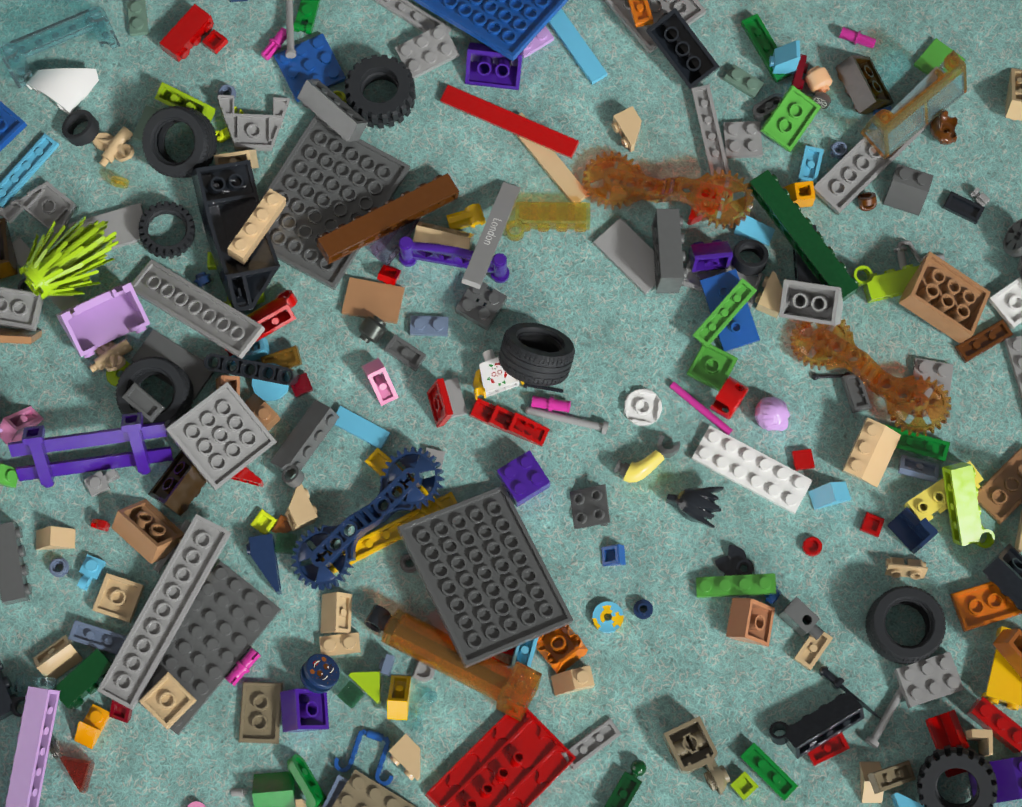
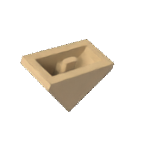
(55, 538)
(867, 792)

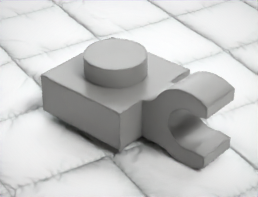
(99, 482)

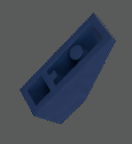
(264, 555)

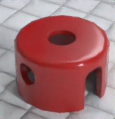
(729, 397)

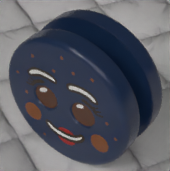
(319, 673)

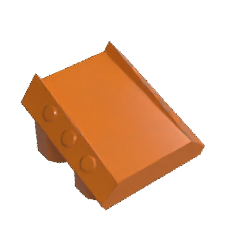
(561, 648)

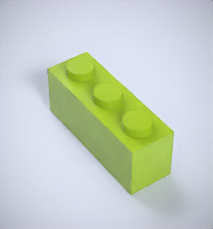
(175, 97)

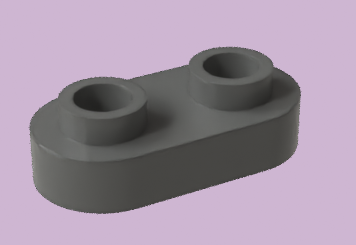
(766, 107)

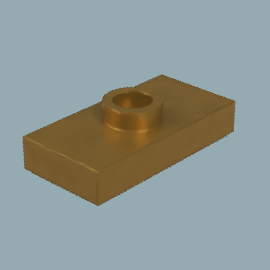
(287, 357)

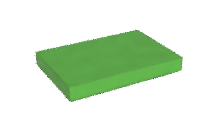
(790, 118)

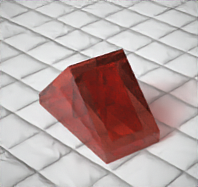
(79, 771)

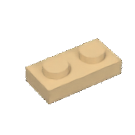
(340, 644)
(812, 650)

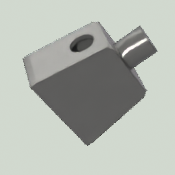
(793, 616)

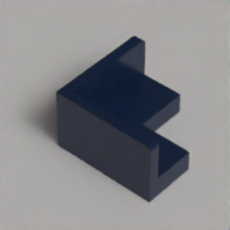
(912, 530)

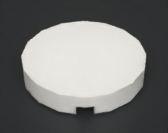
(638, 412)

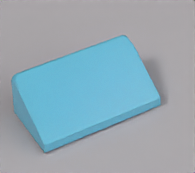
(524, 653)

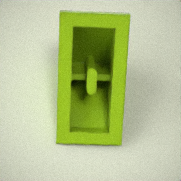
(369, 682)

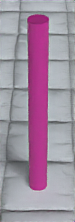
(702, 409)

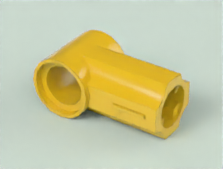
(470, 217)

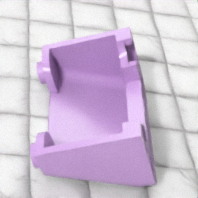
(103, 319)

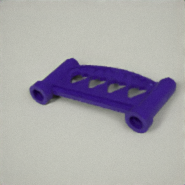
(414, 251)

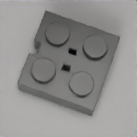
(477, 311)

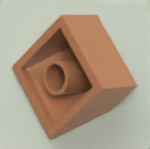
(750, 621)

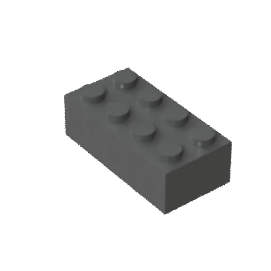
(668, 251)

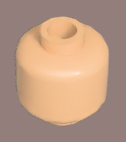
(818, 79)

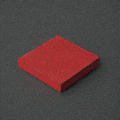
(440, 403)

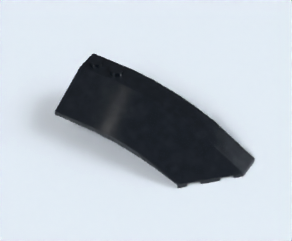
(225, 202)

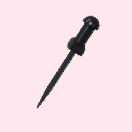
(837, 682)

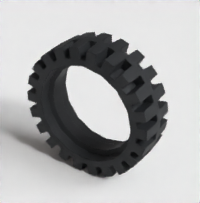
(161, 209)

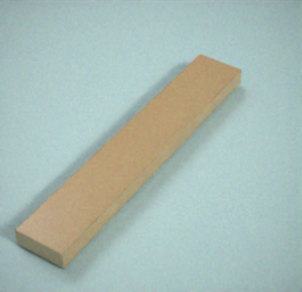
(556, 170)

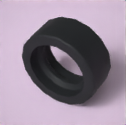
(87, 135)
(746, 268)

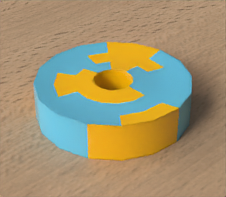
(607, 608)

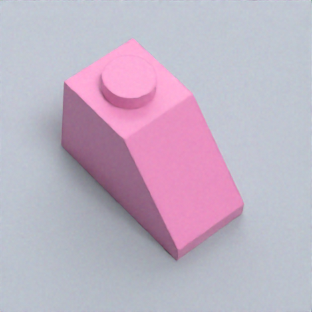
(380, 381)
(15, 423)

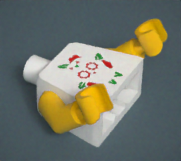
(491, 377)

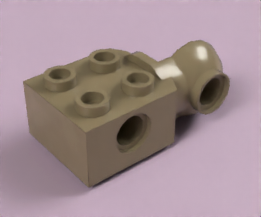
(694, 749)

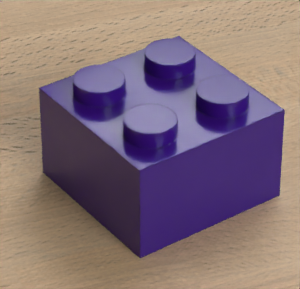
(523, 478)

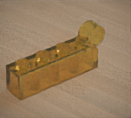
(549, 216)

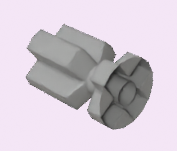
(981, 198)

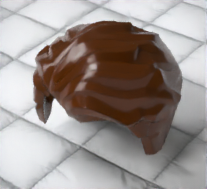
(943, 128)

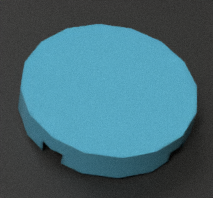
(268, 390)

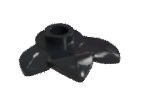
(731, 564)

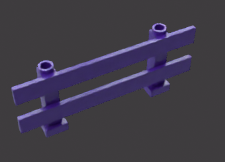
(131, 430)

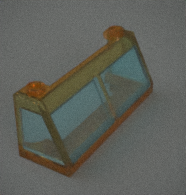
(891, 131)

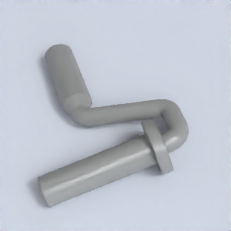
(901, 254)

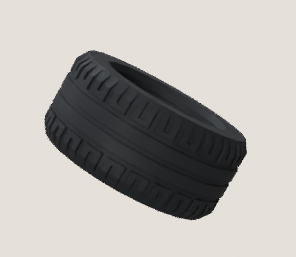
(154, 140)
(536, 354)
(155, 365)
(926, 606)

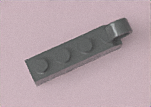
(303, 442)

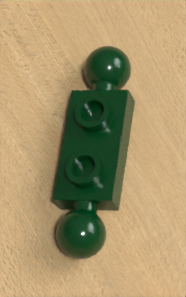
(627, 786)

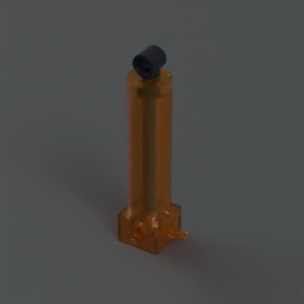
(507, 685)

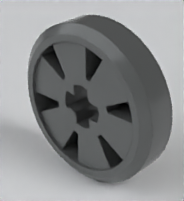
(1013, 240)

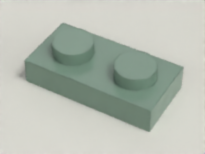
(137, 17)
(743, 81)

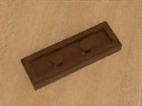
(983, 341)

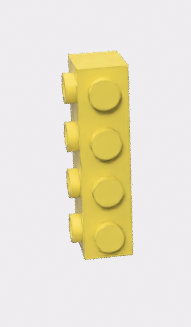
(934, 499)

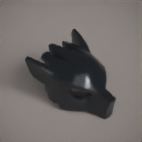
(696, 504)

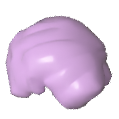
(772, 414)

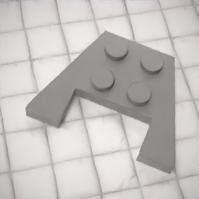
(253, 130)
(45, 205)

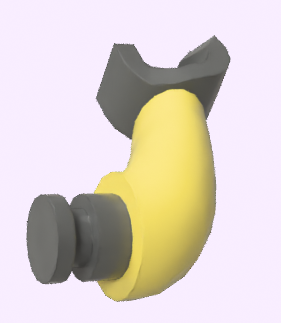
(639, 470)

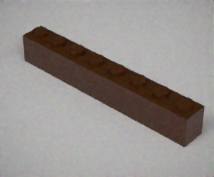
(387, 218)

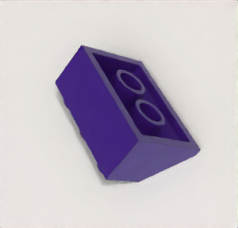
(491, 68)

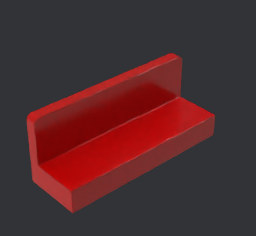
(945, 731)

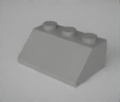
(811, 302)

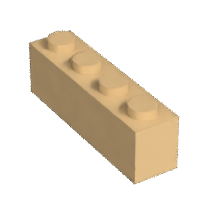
(256, 226)

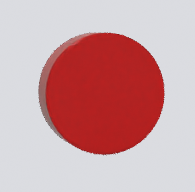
(812, 546)

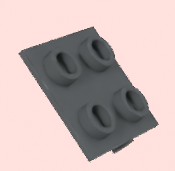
(590, 507)

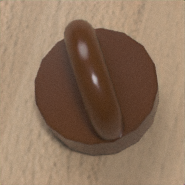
(867, 199)

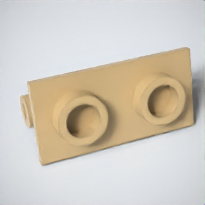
(914, 569)

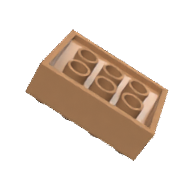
(945, 298)

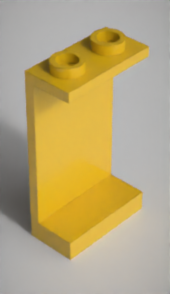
(1004, 682)

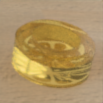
(119, 182)

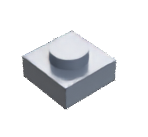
(386, 665)

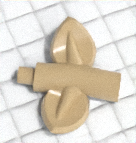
(114, 146)
(111, 356)

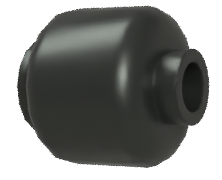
(372, 329)

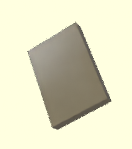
(260, 712)

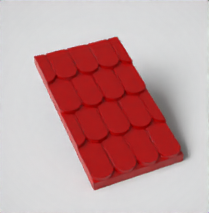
(504, 767)

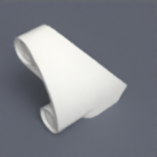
(64, 85)

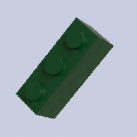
(83, 679)

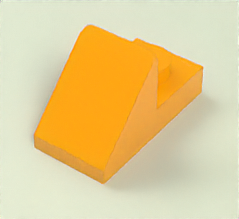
(92, 726)

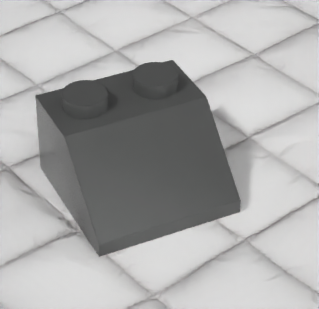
(908, 189)

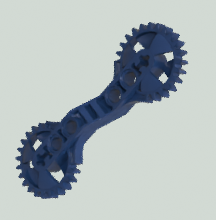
(367, 518)

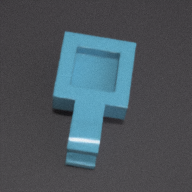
(91, 568)

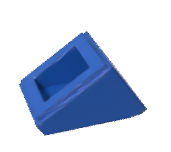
(613, 555)

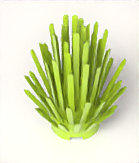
(63, 265)

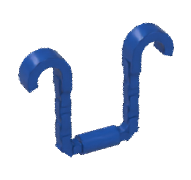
(375, 736)

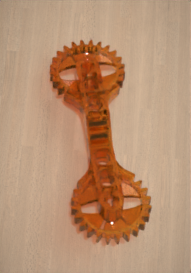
(668, 190)
(873, 376)

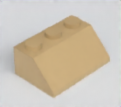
(871, 452)

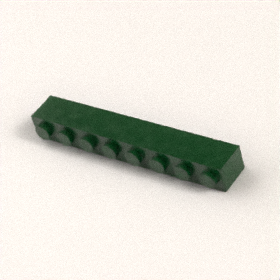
(801, 234)

